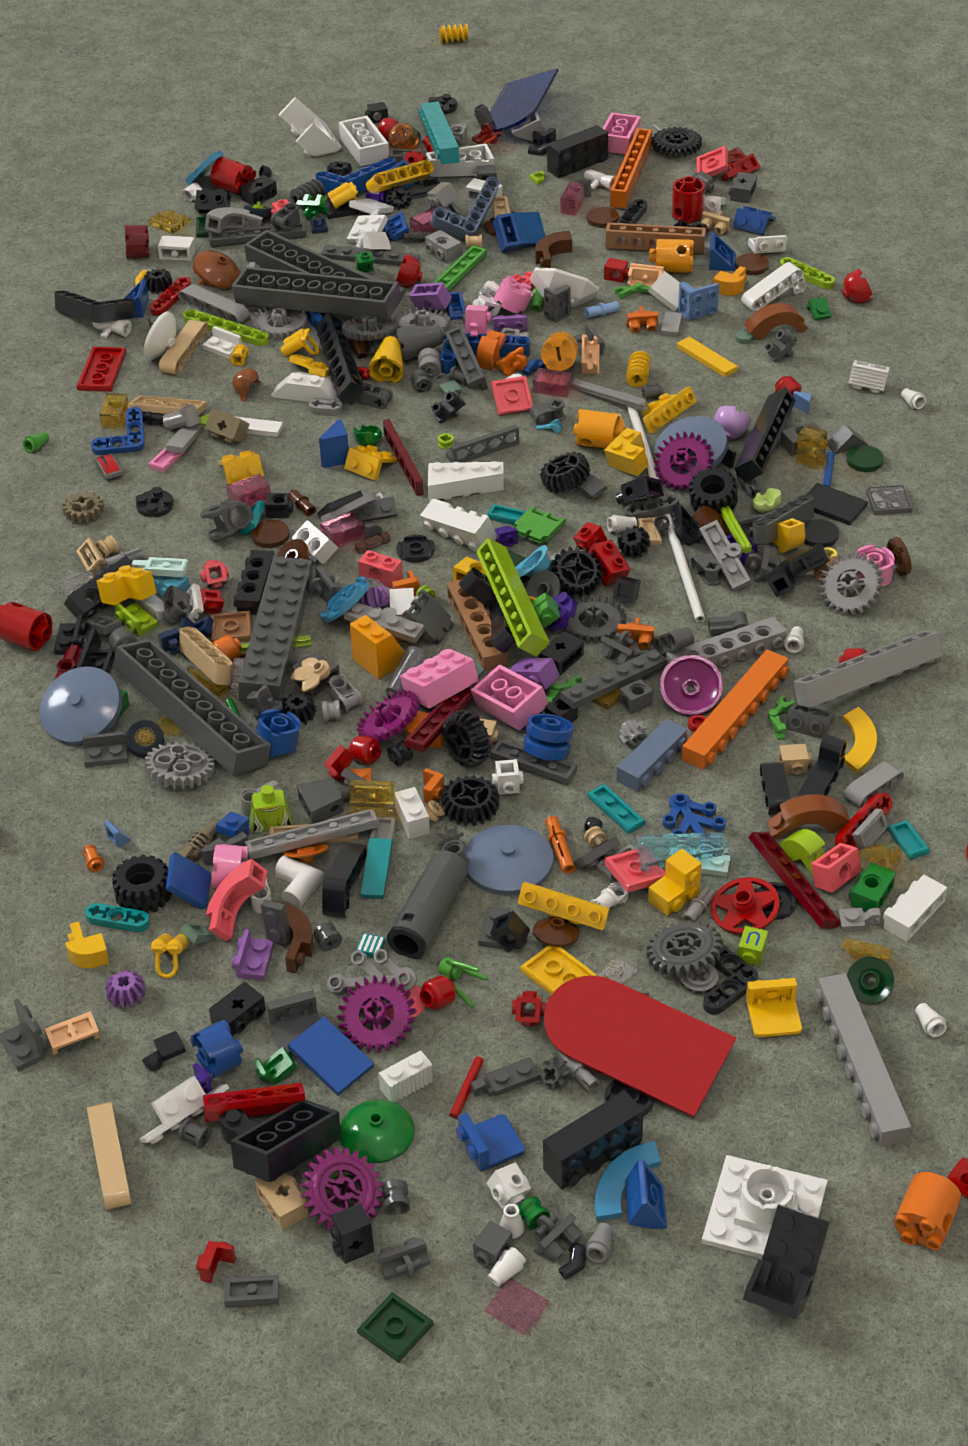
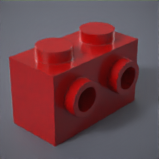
(612, 561)

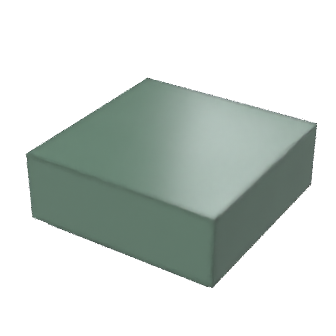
(450, 386)
(197, 933)

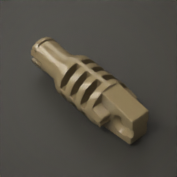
(199, 840)

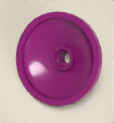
(691, 672)

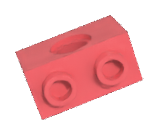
(380, 567)
(836, 867)

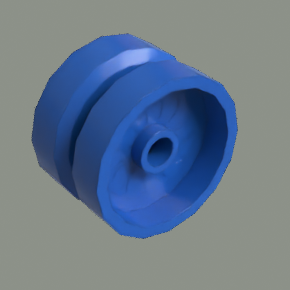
(548, 737)

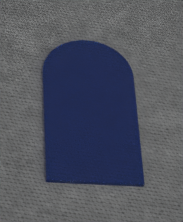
(520, 100)

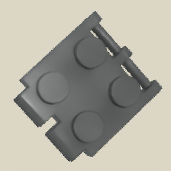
(431, 615)

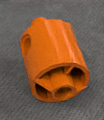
(927, 1210)

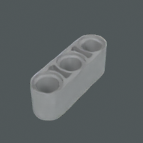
(877, 780)

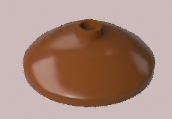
(216, 269)

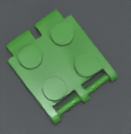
(538, 525)

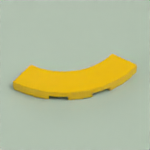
(315, 368)
(865, 740)

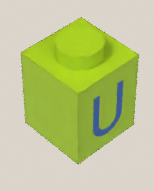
(752, 945)

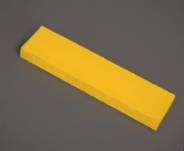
(707, 356)

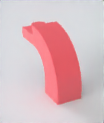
(231, 894)

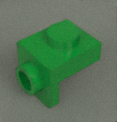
(364, 261)
(819, 308)
(275, 1067)

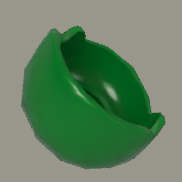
(367, 435)

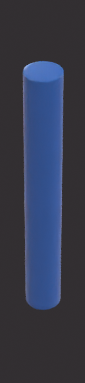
(828, 469)

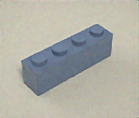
(652, 755)

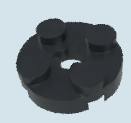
(446, 103)
(146, 502)

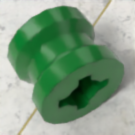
(531, 1211)

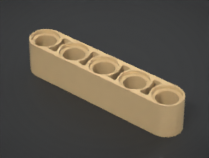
(184, 345)
(205, 655)
(109, 1156)

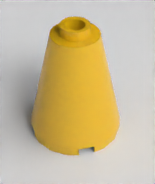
(387, 361)

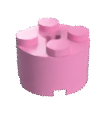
(513, 295)
(883, 557)
(225, 860)

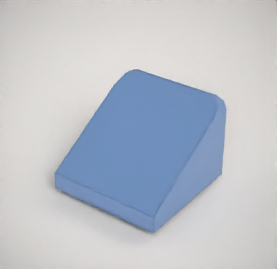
(803, 401)
(116, 834)

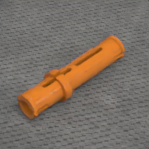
(558, 839)

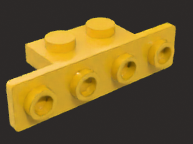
(667, 408)
(563, 905)

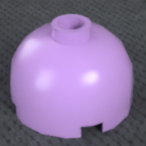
(733, 422)

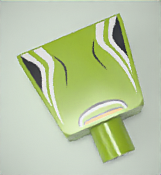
(269, 809)

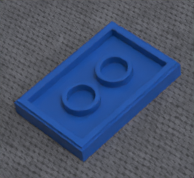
(330, 1056)

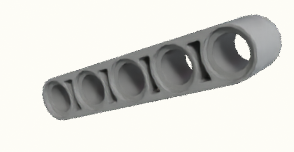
(214, 304)

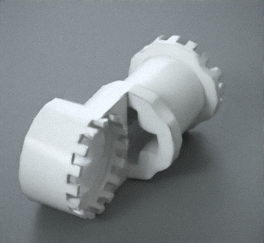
(609, 898)

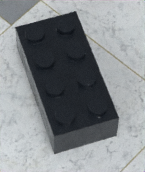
(577, 151)
(285, 1140)
(593, 1140)

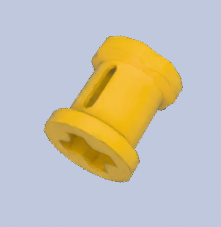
(240, 356)

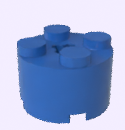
(279, 730)
(217, 1048)

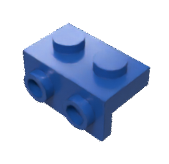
(396, 226)

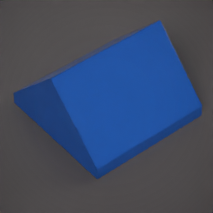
(721, 255)
(141, 298)
(334, 445)
(645, 1198)

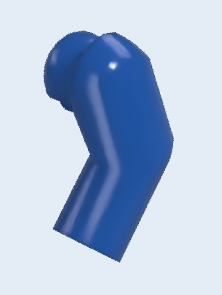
(532, 366)

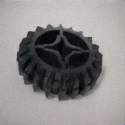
(565, 472)
(591, 571)
(467, 738)
(470, 800)

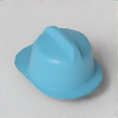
(535, 562)

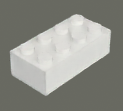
(363, 140)

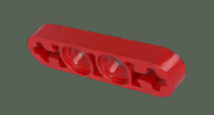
(161, 304)
(878, 799)

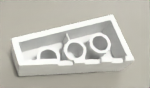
(469, 160)
(463, 479)
(458, 524)

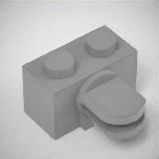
(443, 197)

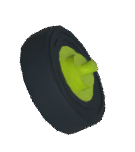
(259, 210)

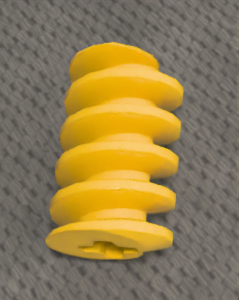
(453, 33)
(638, 369)

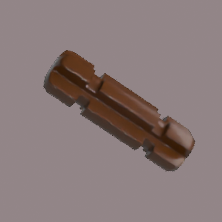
(372, 542)

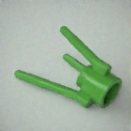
(453, 970)

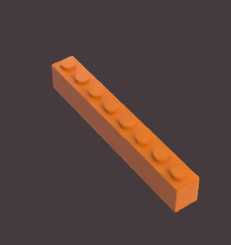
(631, 168)
(735, 710)

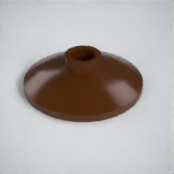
(294, 549)
(555, 932)

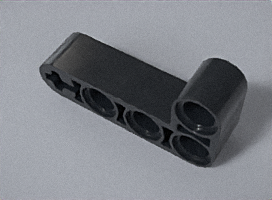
(825, 771)
(341, 878)

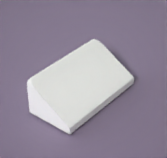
(376, 240)
(153, 606)

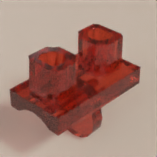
(487, 135)

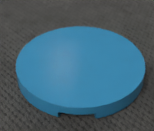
(204, 168)
(345, 599)

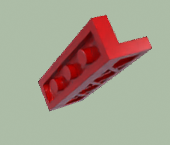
(253, 1101)

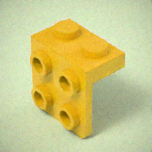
(367, 460)
(241, 467)
(773, 1007)

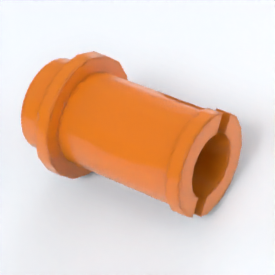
(94, 861)

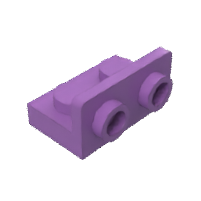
(514, 322)
(252, 957)

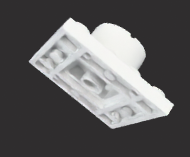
(748, 1202)

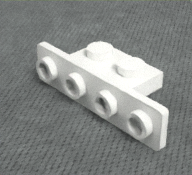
(178, 1104)

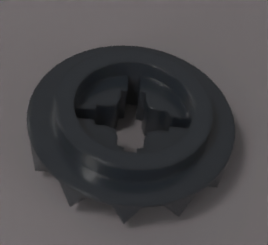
(340, 168)
(396, 203)

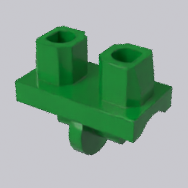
(311, 207)

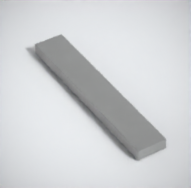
(312, 834)

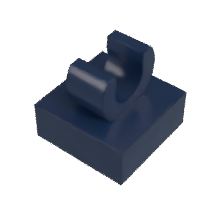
(318, 226)
(169, 640)

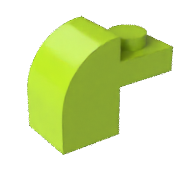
(804, 846)

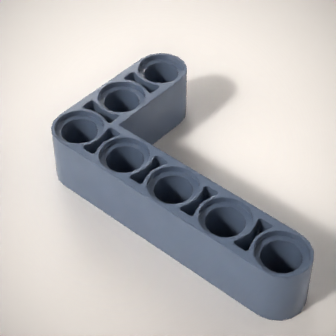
(459, 226)

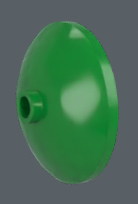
(381, 1139)

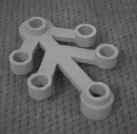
(397, 972)

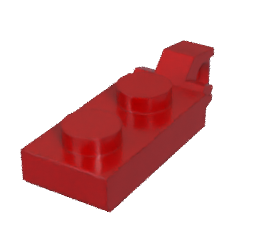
(745, 165)

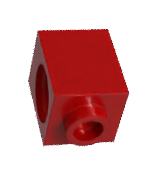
(616, 270)

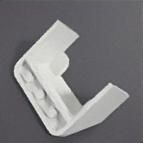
(313, 131)

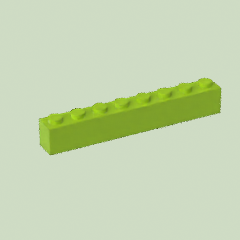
(512, 597)

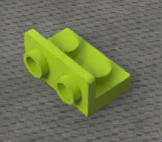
(135, 618)

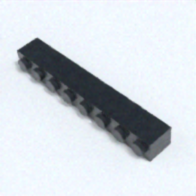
(765, 435)

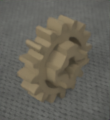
(83, 507)

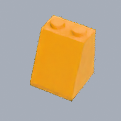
(374, 647)

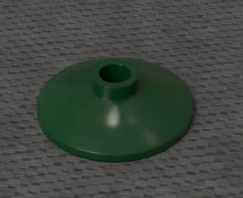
(869, 968)

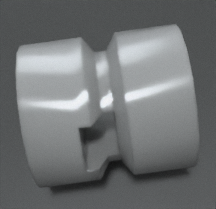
(430, 361)

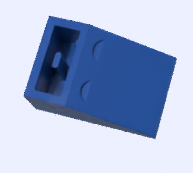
(518, 230)

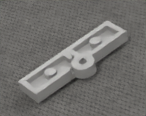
(726, 555)
(388, 619)

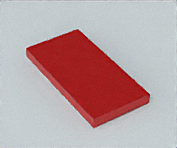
(101, 369)

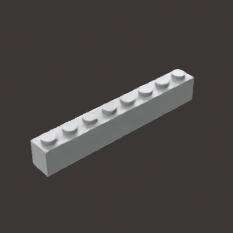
(868, 669)
(862, 1060)

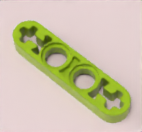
(821, 280)

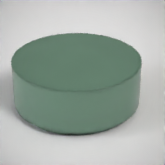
(743, 337)

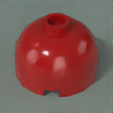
(409, 272)
(856, 288)

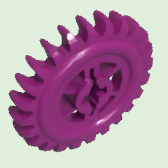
(678, 446)
(389, 716)
(375, 992)
(319, 1181)

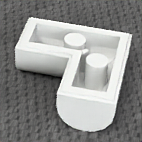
(302, 879)

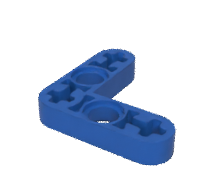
(127, 440)

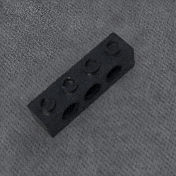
(253, 581)
(77, 600)

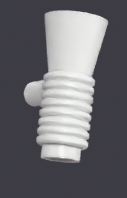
(599, 179)
(121, 327)

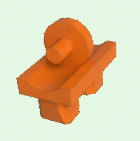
(642, 318)
(512, 362)
(640, 633)

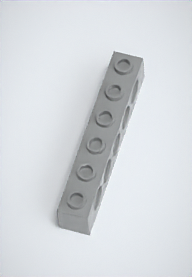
(736, 644)

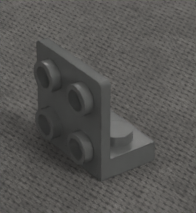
(23, 1041)

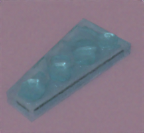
(656, 848)

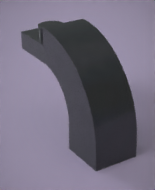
(790, 570)

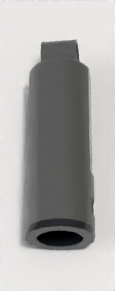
(429, 901)

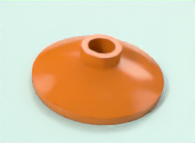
(307, 853)

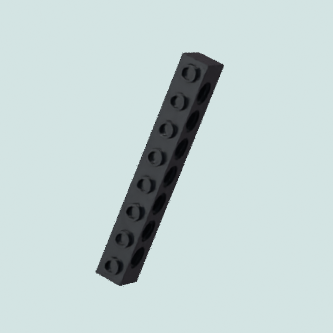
(339, 359)

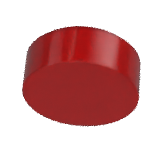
(695, 721)

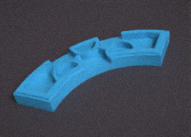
(612, 1182)

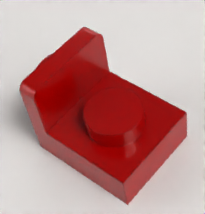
(340, 759)

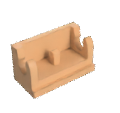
(644, 274)
(590, 355)
(71, 1031)

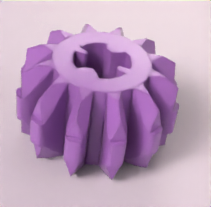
(375, 597)
(125, 988)

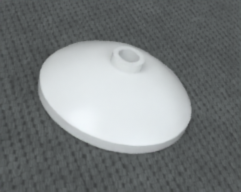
(160, 336)

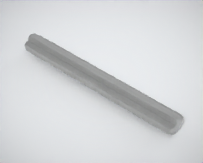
(609, 394)

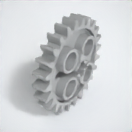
(179, 765)

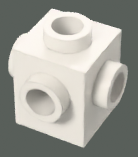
(507, 777)
(509, 1185)

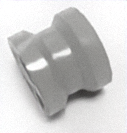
(331, 710)

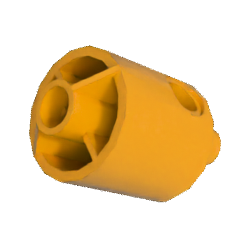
(673, 255)
(559, 351)
(597, 428)

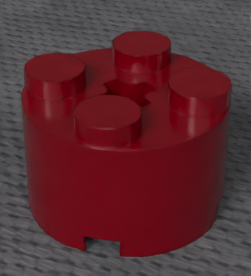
(137, 241)

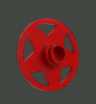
(745, 905)

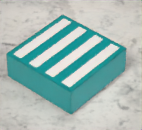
(370, 943)

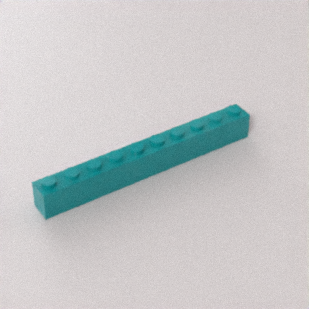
(439, 133)

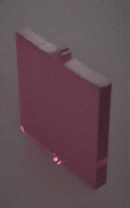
(516, 1306)

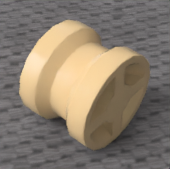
(107, 546)

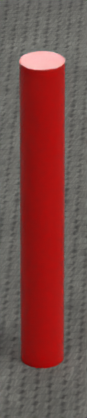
(466, 1087)

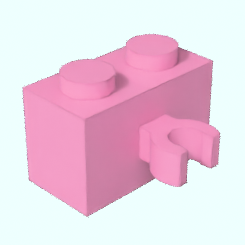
(477, 320)

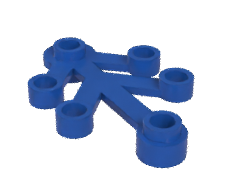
(682, 803)

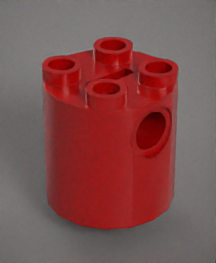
(230, 175)
(688, 199)
(24, 625)

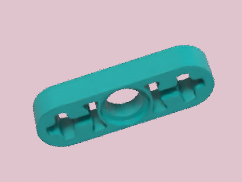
(111, 911)

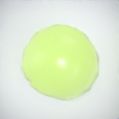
(768, 502)

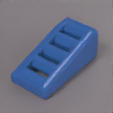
(457, 300)

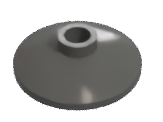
(543, 581)

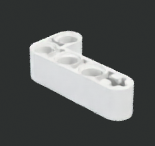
(784, 278)

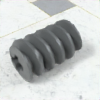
(312, 187)

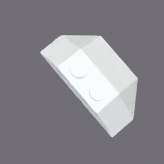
(581, 288)
(305, 387)

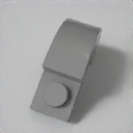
(229, 217)

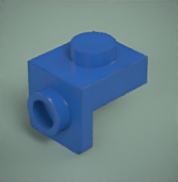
(233, 824)

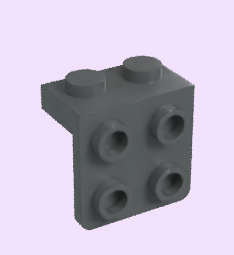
(292, 1017)

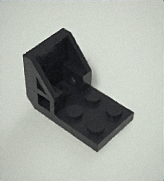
(788, 1263)

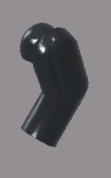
(540, 150)
(577, 1261)

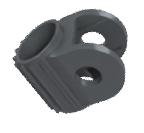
(225, 510)

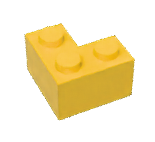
(627, 452)
(126, 584)
(678, 885)

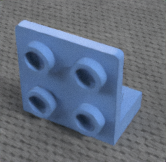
(697, 302)

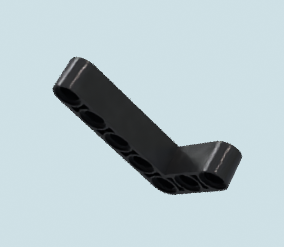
(94, 310)
(479, 587)

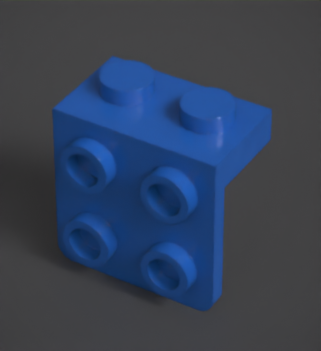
(751, 220)
(489, 1141)

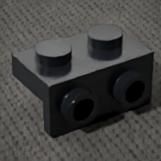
(686, 526)

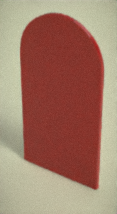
(636, 1040)

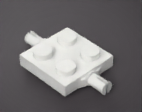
(363, 223)

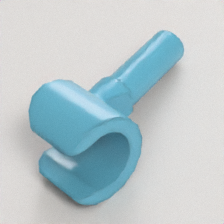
(555, 425)

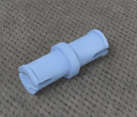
(601, 309)

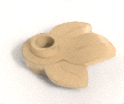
(311, 673)

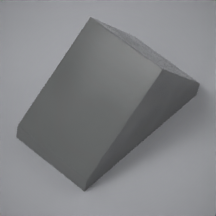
(845, 439)

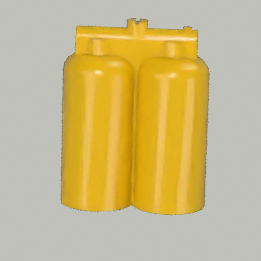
(343, 194)
(297, 341)
(174, 946)

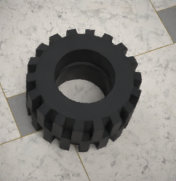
(713, 481)
(139, 871)

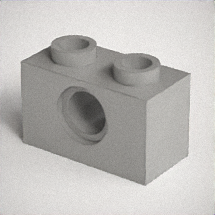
(443, 246)

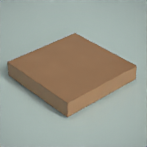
(233, 624)

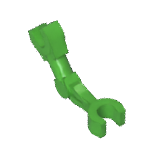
(625, 291)
(557, 688)
(773, 716)

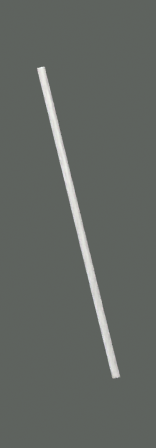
(674, 540)

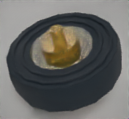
(143, 737)

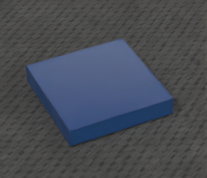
(188, 880)

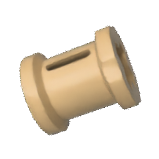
(473, 240)

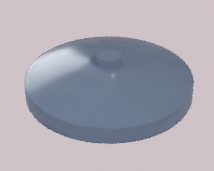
(706, 427)
(80, 705)
(507, 857)

